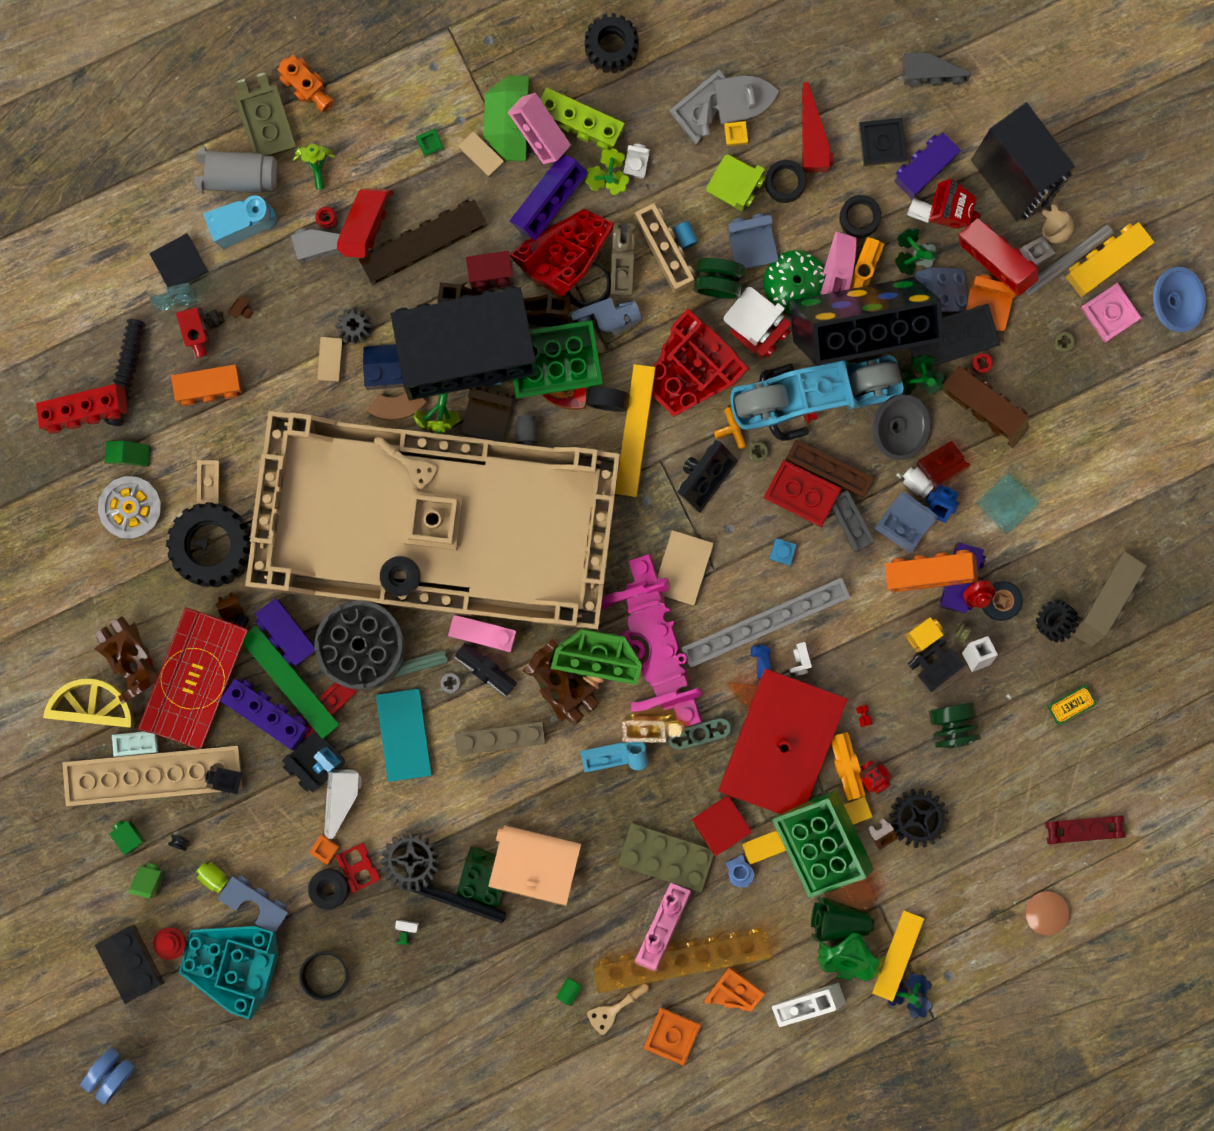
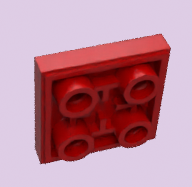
(721, 825)

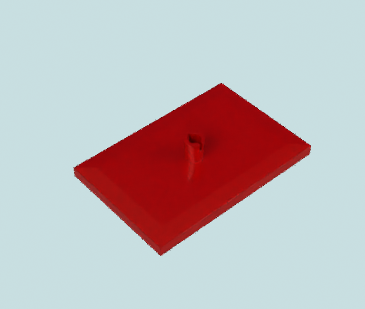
(781, 714)

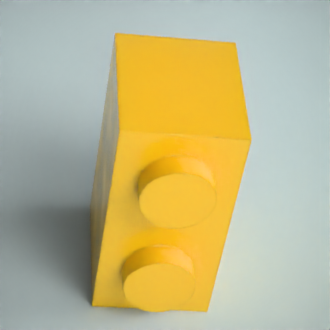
(924, 634)

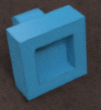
(326, 760)

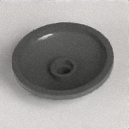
(910, 427)

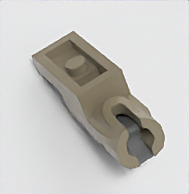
(622, 259)

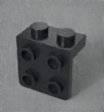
(302, 761)

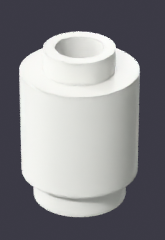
(917, 482)

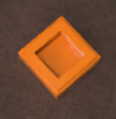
(324, 849)

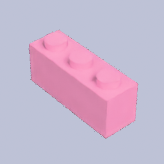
(539, 128)

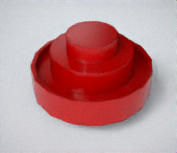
(979, 594)
(169, 943)

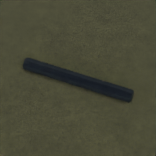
(460, 902)

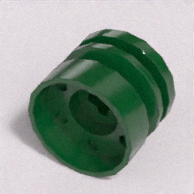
(954, 725)

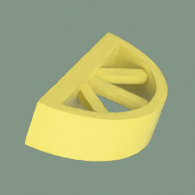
(81, 715)

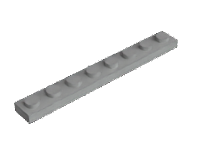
(766, 622)

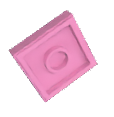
(1111, 312)

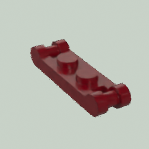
(1085, 829)

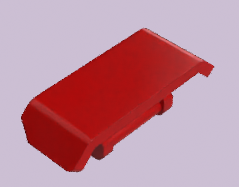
(363, 222)

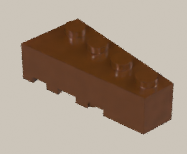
(987, 405)

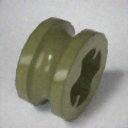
(1068, 346)
(753, 457)
(963, 632)

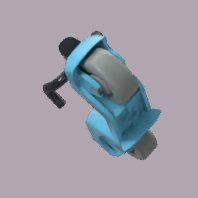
(813, 390)

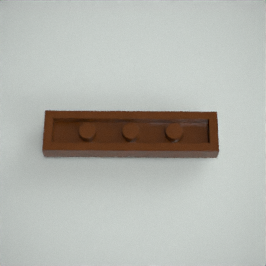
(829, 468)

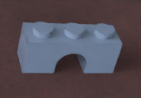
(271, 912)

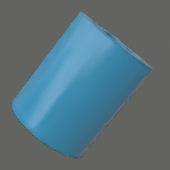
(685, 235)

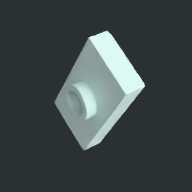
(134, 743)

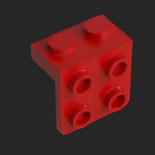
(767, 347)

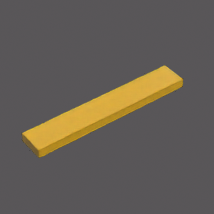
(635, 430)
(771, 843)

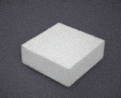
(407, 926)

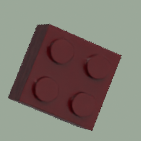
(490, 271)

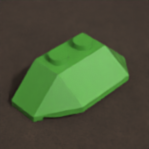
(498, 125)
(598, 656)

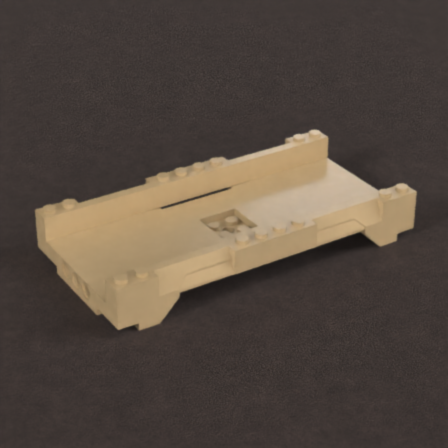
(515, 531)

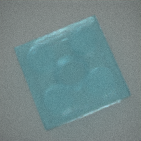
(1007, 503)

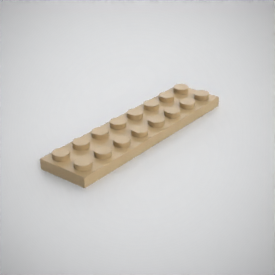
(145, 775)

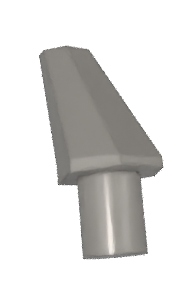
(705, 119)

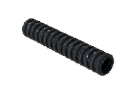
(127, 361)

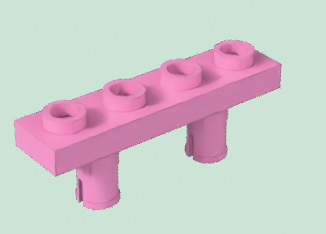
(663, 927)

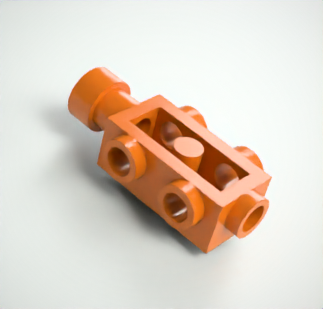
(299, 78)

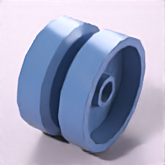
(106, 1074)

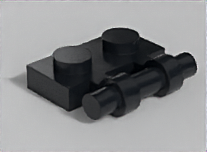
(941, 669)

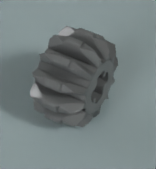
(361, 322)

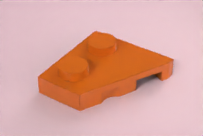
(735, 991)

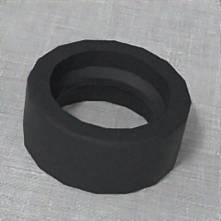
(793, 166)
(860, 199)
(607, 399)

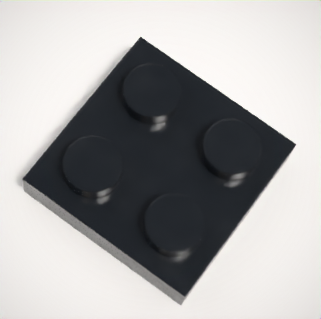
(882, 142)

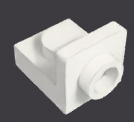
(636, 161)
(801, 655)

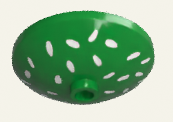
(779, 277)

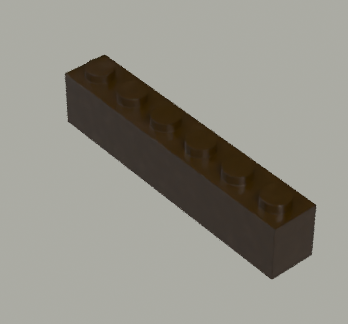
(423, 242)

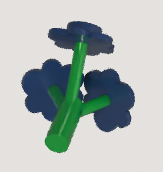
(917, 1005)

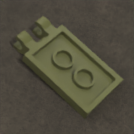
(264, 118)

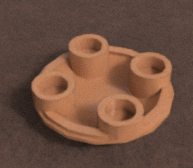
(1047, 913)

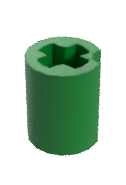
(569, 991)

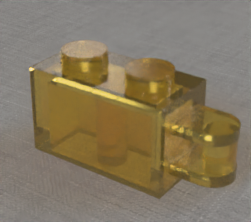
(651, 728)

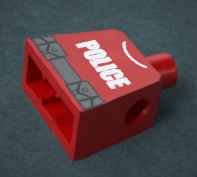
(953, 205)
(188, 322)

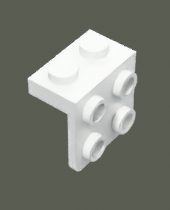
(753, 316)

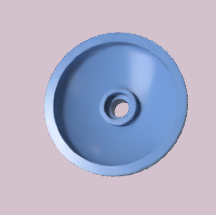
(1179, 299)

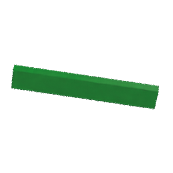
(290, 682)

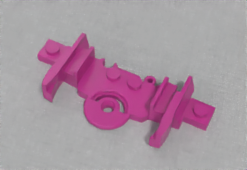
(648, 621)

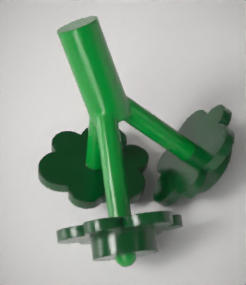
(922, 254)
(930, 381)

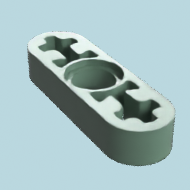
(713, 723)

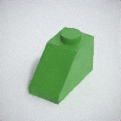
(147, 881)

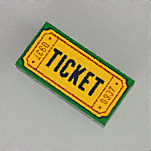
(1071, 705)

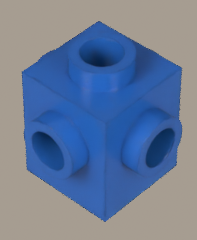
(943, 502)

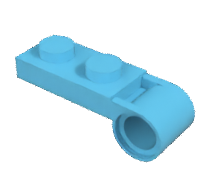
(614, 755)

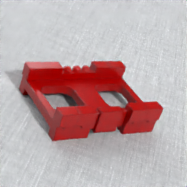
(351, 871)

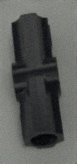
(485, 669)

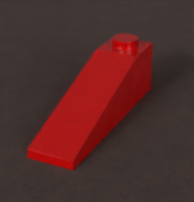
(815, 146)

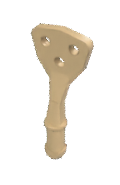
(411, 465)
(611, 1011)

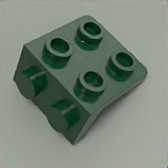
(476, 878)

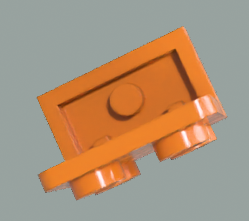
(993, 293)

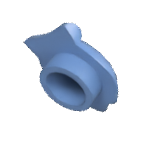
(740, 872)

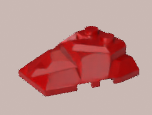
(694, 365)

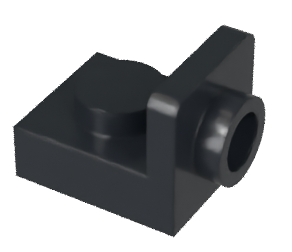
(223, 779)

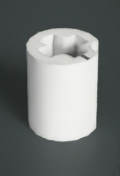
(919, 210)

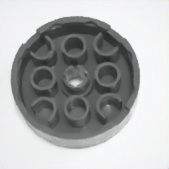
(373, 664)

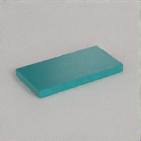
(403, 735)

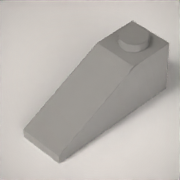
(314, 244)

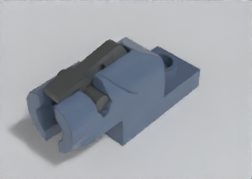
(609, 317)

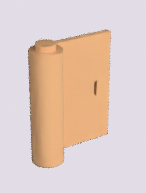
(534, 865)

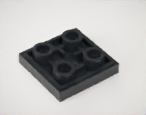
(179, 261)

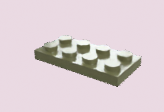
(666, 857)

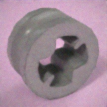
(455, 687)

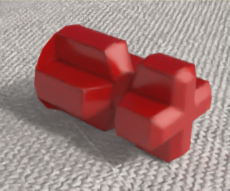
(865, 720)

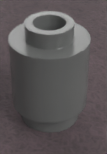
(526, 430)

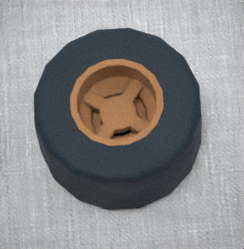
(1009, 599)

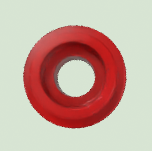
(326, 211)

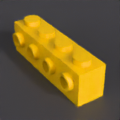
(1109, 259)

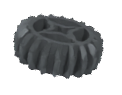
(418, 862)

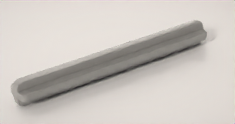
(1071, 257)

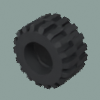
(616, 26)

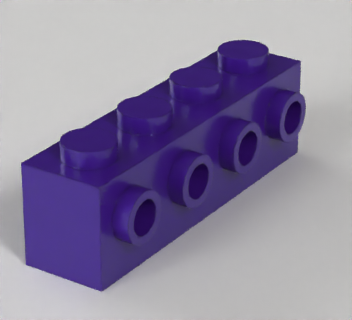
(548, 197)
(264, 714)

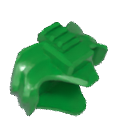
(850, 959)

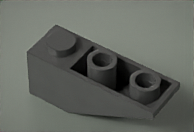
(926, 68)

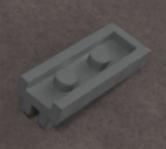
(852, 522)

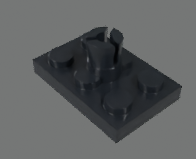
(706, 475)

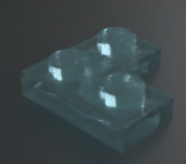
(176, 294)

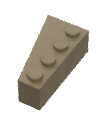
(1110, 599)

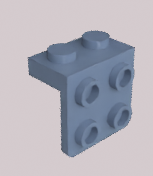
(752, 241)
(948, 285)
(906, 522)

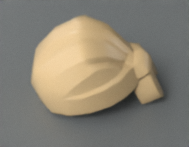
(1058, 224)

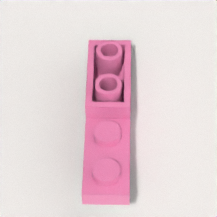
(839, 264)

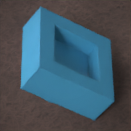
(782, 552)

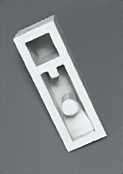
(341, 793)
(809, 1005)

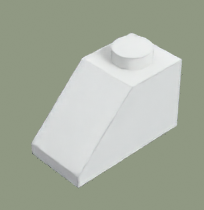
(1037, 251)

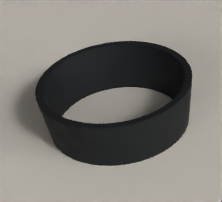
(580, 304)
(302, 976)

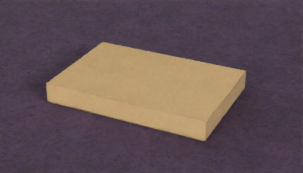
(684, 566)

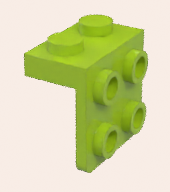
(735, 182)

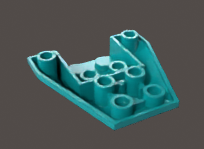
(232, 966)

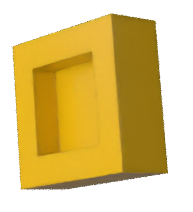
(736, 133)

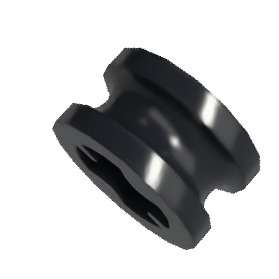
(179, 842)

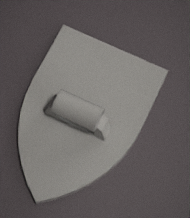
(743, 97)

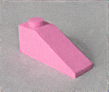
(482, 633)

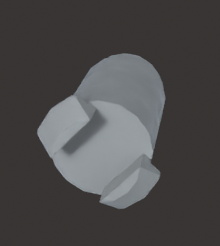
(236, 171)

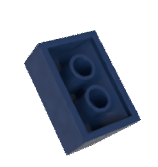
(381, 367)

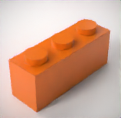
(207, 385)

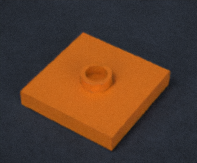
(672, 1036)

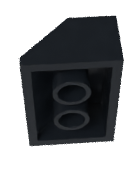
(129, 964)

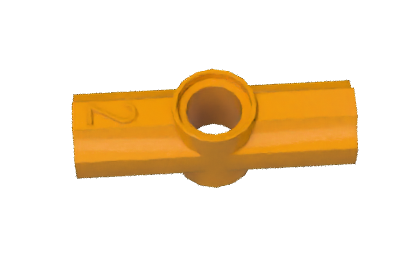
(869, 258)
(847, 766)

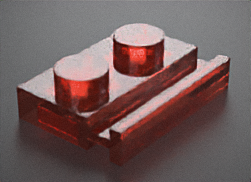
(943, 464)

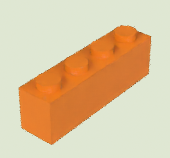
(931, 572)

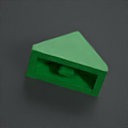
(127, 453)

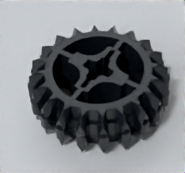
(901, 827)

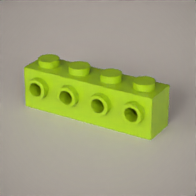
(583, 120)

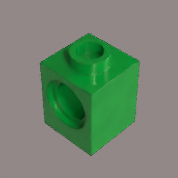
(126, 836)

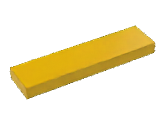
(898, 956)

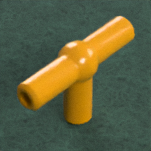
(732, 428)

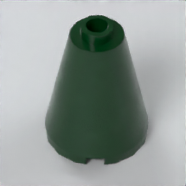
(838, 921)

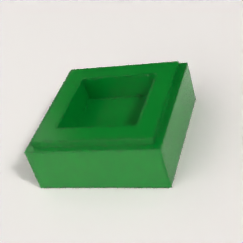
(429, 142)

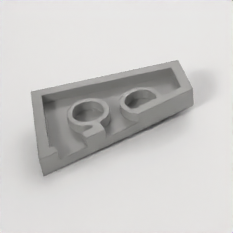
(689, 109)

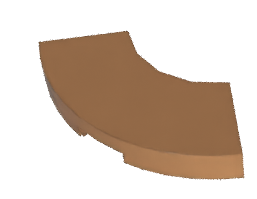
(395, 408)

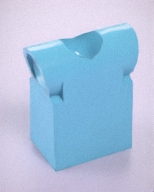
(240, 220)

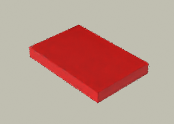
(802, 493)

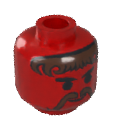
(875, 776)

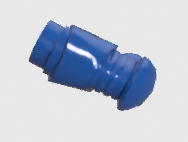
(763, 658)

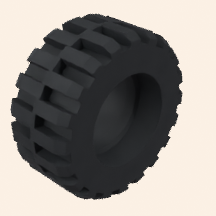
(185, 528)

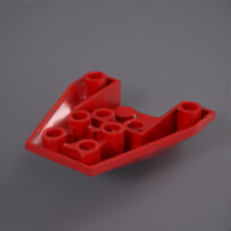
(563, 251)

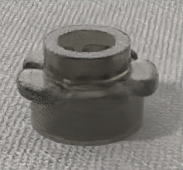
(214, 319)

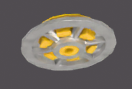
(129, 507)

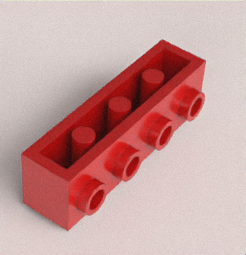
(998, 257)
(82, 408)

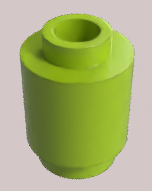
(211, 877)

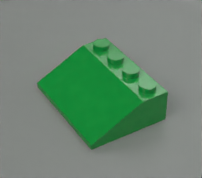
(564, 360)
(823, 844)

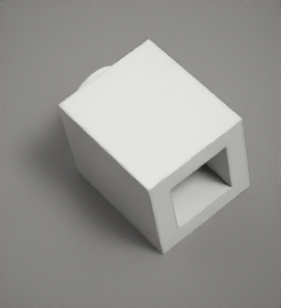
(980, 654)

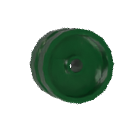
(719, 278)

